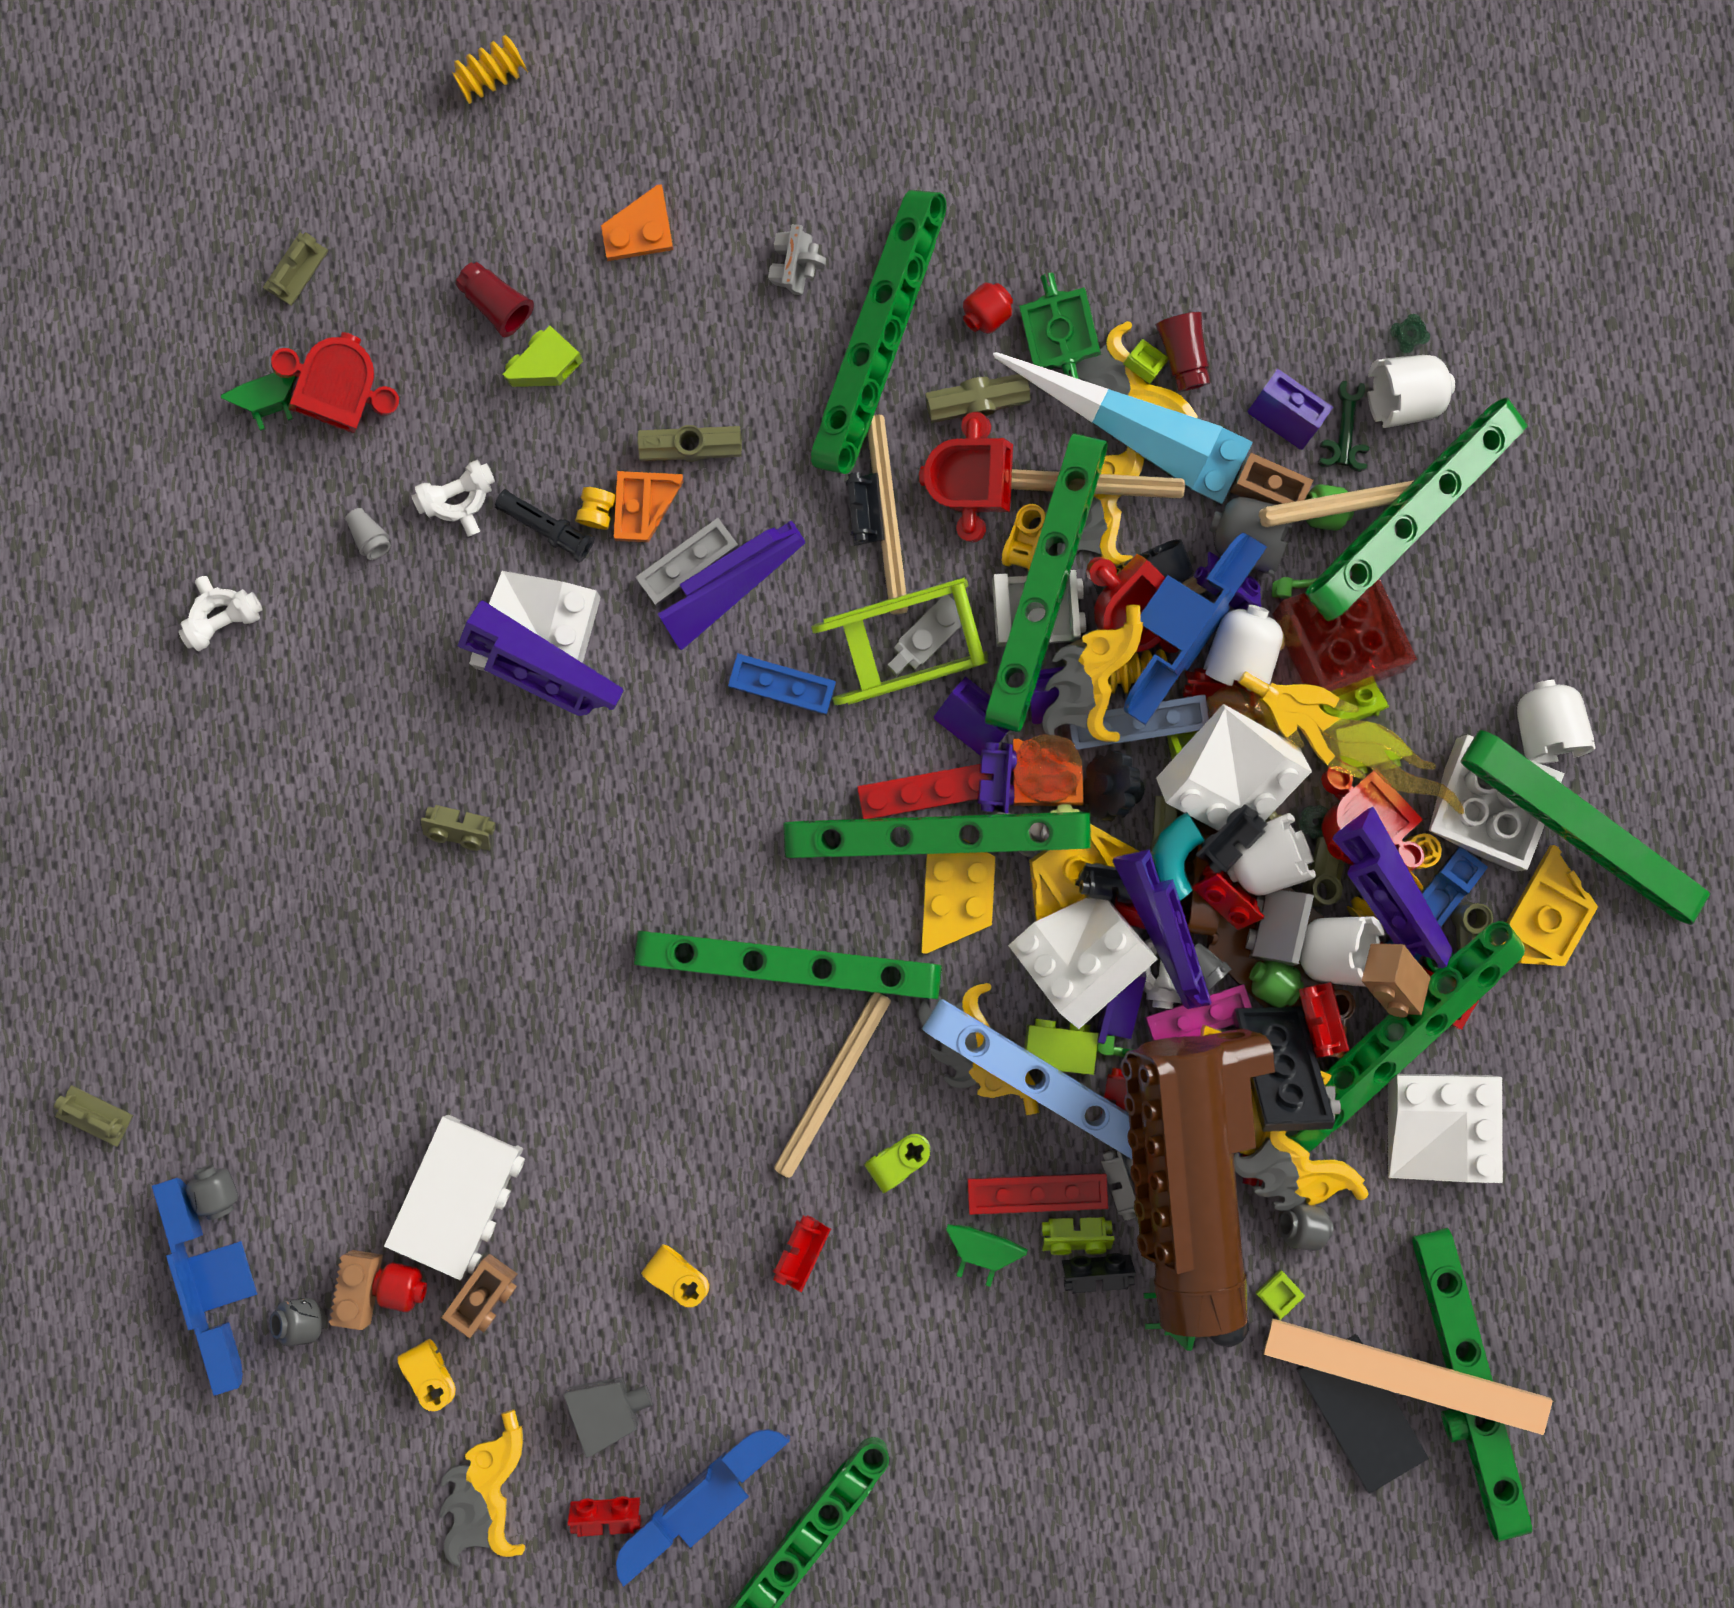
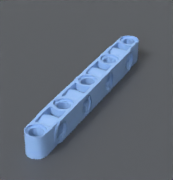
(1012, 1064)

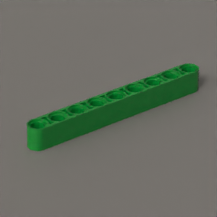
(1584, 827)

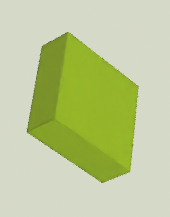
(1146, 361)
(1280, 1294)

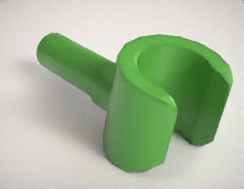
(1283, 587)
(1108, 1048)

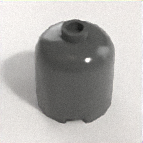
(1242, 517)

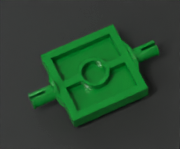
(1060, 328)

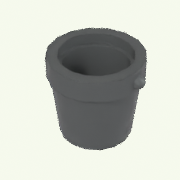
(1211, 966)

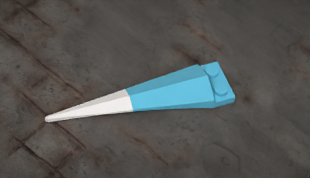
(1173, 441)

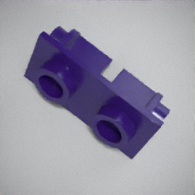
(1246, 595)
(1000, 764)

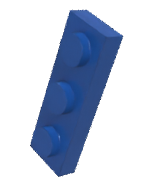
(782, 684)

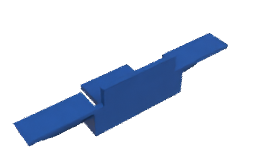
(1188, 623)
(204, 1284)
(699, 1503)

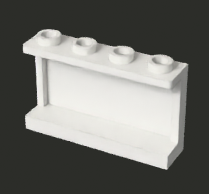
(455, 1198)

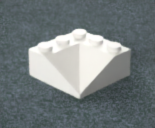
(547, 607)
(1232, 765)
(1490, 821)
(1082, 957)
(1445, 1127)

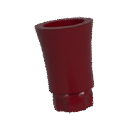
(494, 298)
(1185, 350)

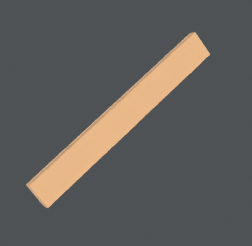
(1408, 1376)

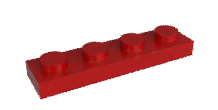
(921, 791)
(1037, 1193)

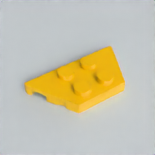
(1057, 870)
(956, 897)
(1552, 912)

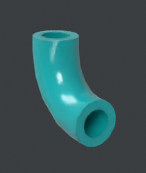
(1172, 850)

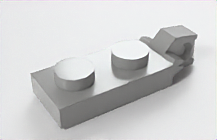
(926, 636)

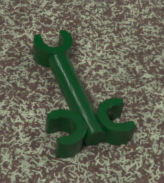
(1342, 452)

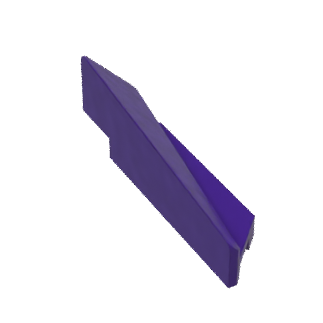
(728, 581)
(535, 663)
(1390, 888)
(1166, 925)

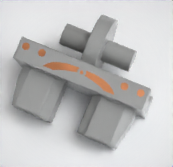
(800, 261)

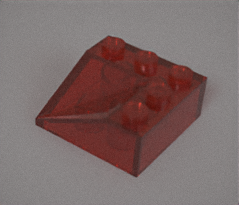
(1349, 650)

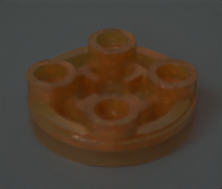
(1047, 768)

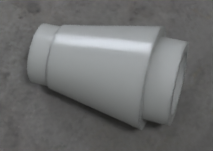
(368, 535)

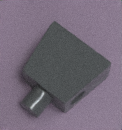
(605, 1412)

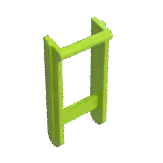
(862, 653)

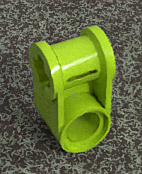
(894, 1165)

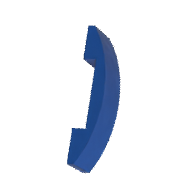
(1451, 885)

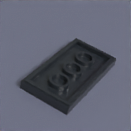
(1296, 1092)
(1366, 1426)

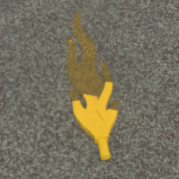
(1331, 736)

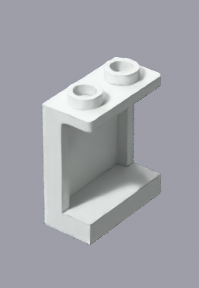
(1006, 598)

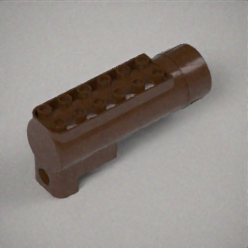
(1186, 1122)

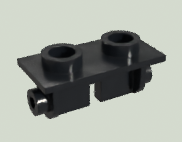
(865, 508)
(1241, 826)
(1099, 881)
(1114, 1270)

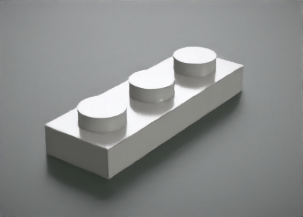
(686, 560)

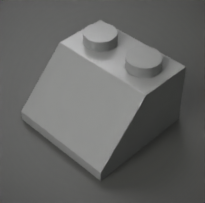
(1283, 929)

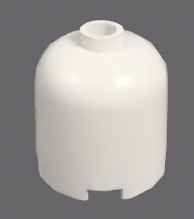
(1409, 389)
(1244, 643)
(1554, 723)
(1274, 860)
(1338, 948)

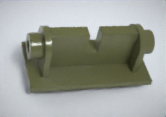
(295, 268)
(442, 826)
(93, 1115)

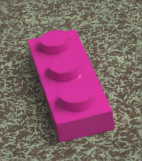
(1188, 1022)

